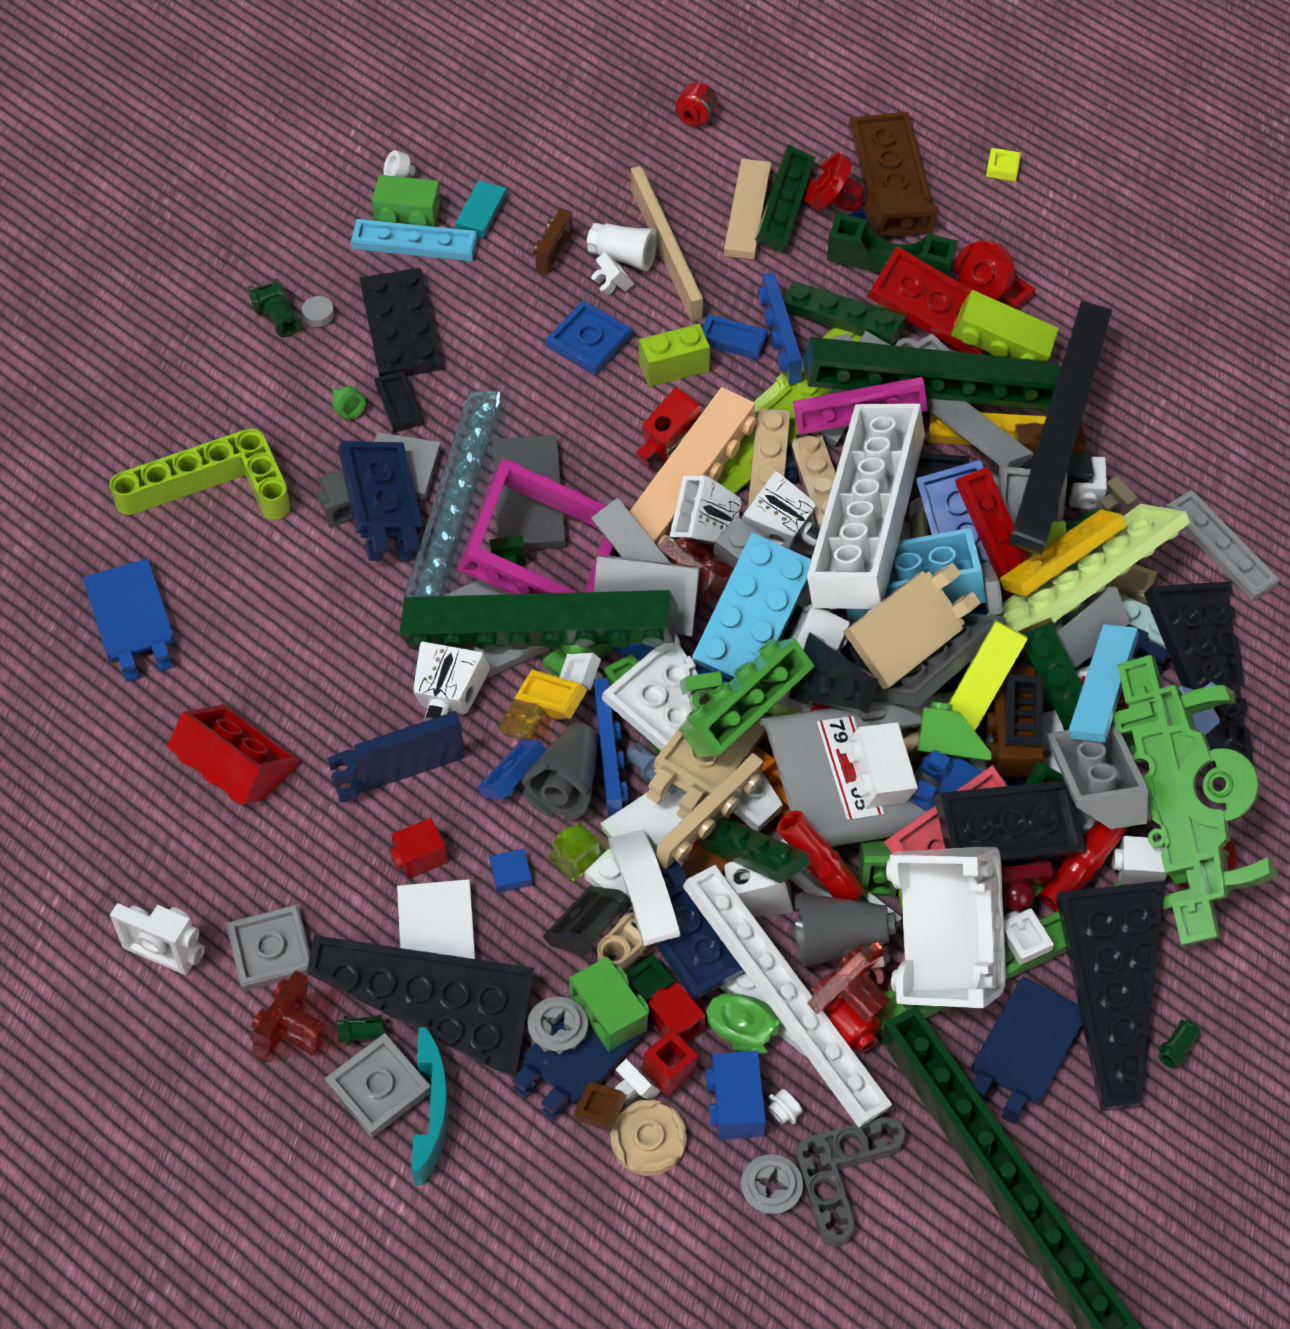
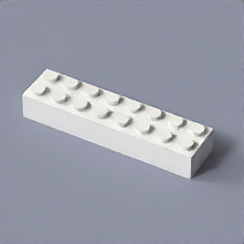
(866, 507)

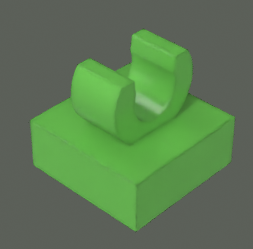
(700, 685)

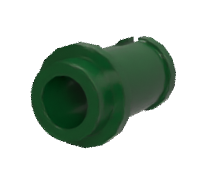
(359, 1029)
(1174, 1051)

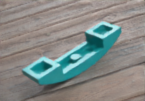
(429, 1146)

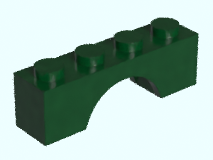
(857, 245)

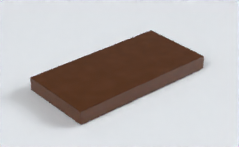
(888, 153)

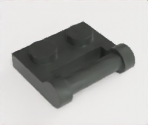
(587, 919)

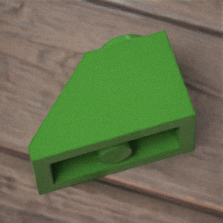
(949, 733)
(872, 868)

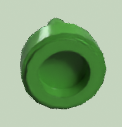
(348, 402)

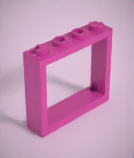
(506, 574)

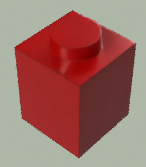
(418, 848)
(677, 1011)
(669, 1062)

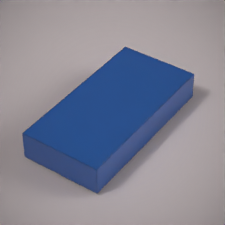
(734, 337)

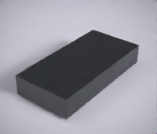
(398, 401)

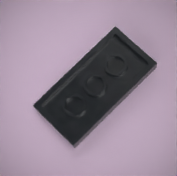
(400, 323)
(1016, 819)

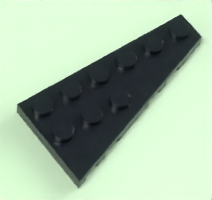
(1203, 650)
(1113, 969)
(460, 1000)

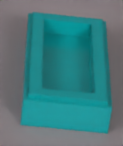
(481, 208)

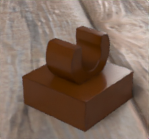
(600, 1106)

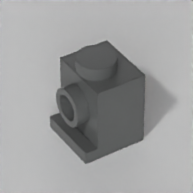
(335, 498)

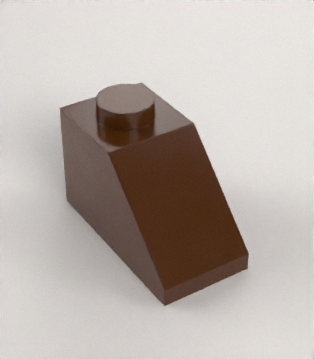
(899, 212)

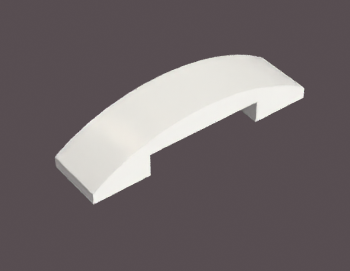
(645, 887)

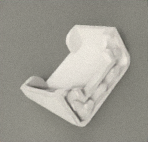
(950, 926)

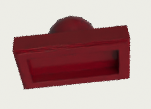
(1018, 884)

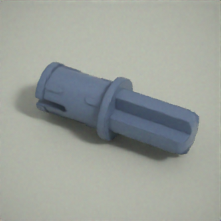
(644, 762)

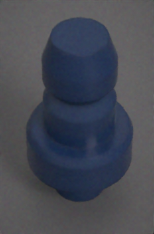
(791, 468)

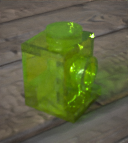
(573, 845)

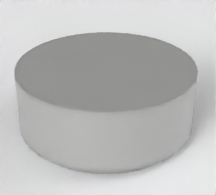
(317, 311)

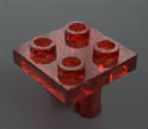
(712, 574)
(852, 983)
(287, 1020)

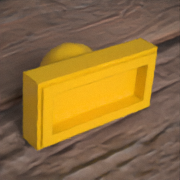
(553, 694)

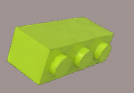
(1003, 329)

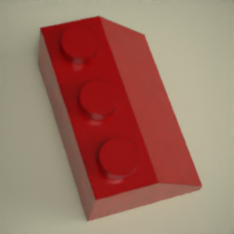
(231, 753)

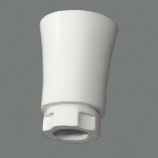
(624, 244)

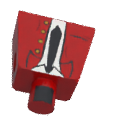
(667, 426)

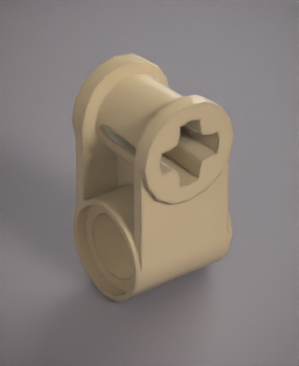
(625, 943)

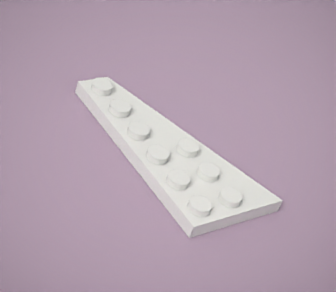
(654, 705)

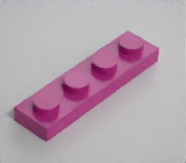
(837, 408)

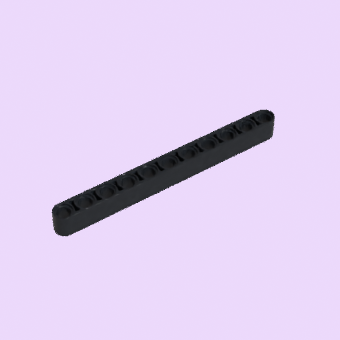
(1060, 429)

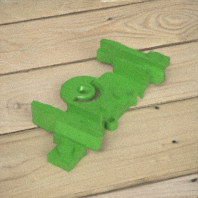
(1189, 829)

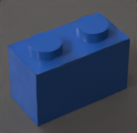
(737, 1095)

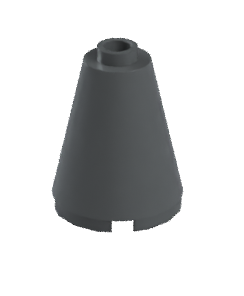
(564, 774)
(835, 926)

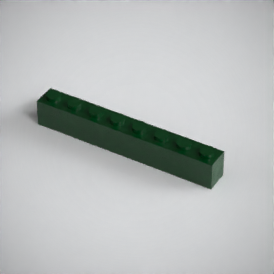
(944, 373)
(541, 619)

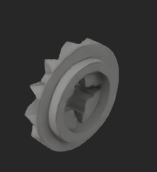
(551, 1011)
(761, 1171)

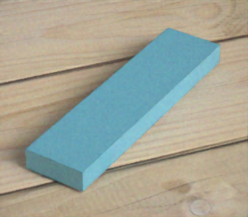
(414, 240)
(1103, 683)

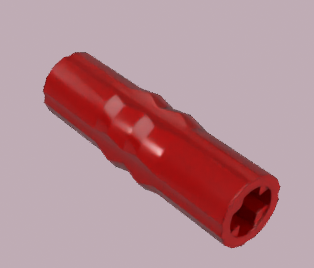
(824, 861)
(1080, 868)

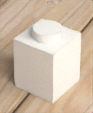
(1138, 861)

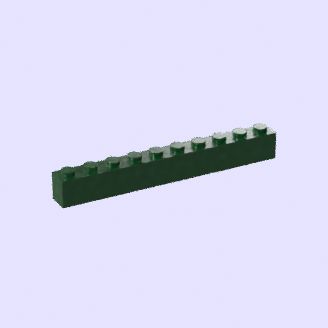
(1004, 1175)

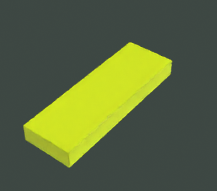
(987, 672)

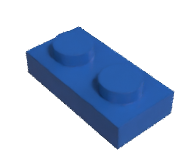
(504, 778)

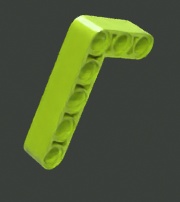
(202, 468)

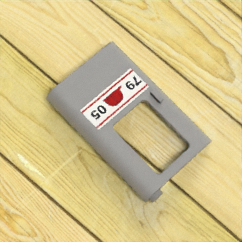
(822, 780)

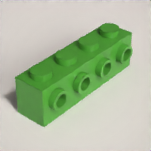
(746, 698)

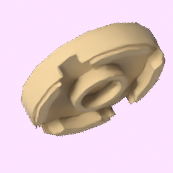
(648, 1138)

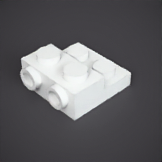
(160, 937)

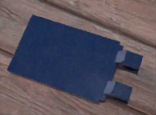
(381, 496)
(398, 755)
(698, 954)
(1026, 1046)
(571, 1069)

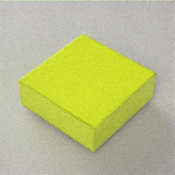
(1003, 164)

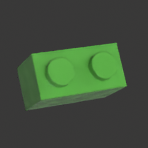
(406, 200)
(609, 1003)

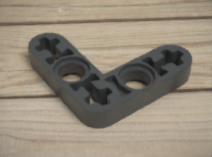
(834, 1160)

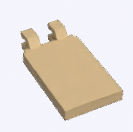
(909, 625)
(698, 775)

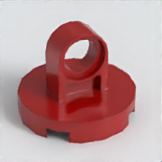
(832, 185)
(986, 268)

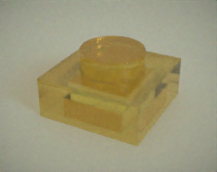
(521, 720)

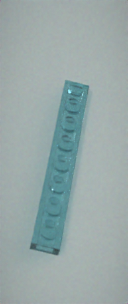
(454, 495)

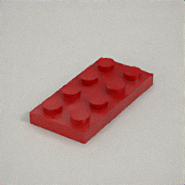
(923, 295)

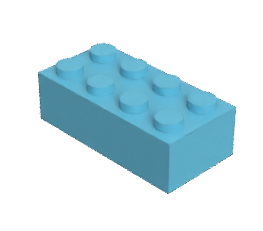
(932, 554)
(753, 606)

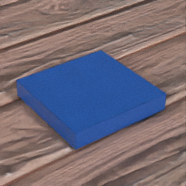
(589, 338)

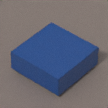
(510, 870)

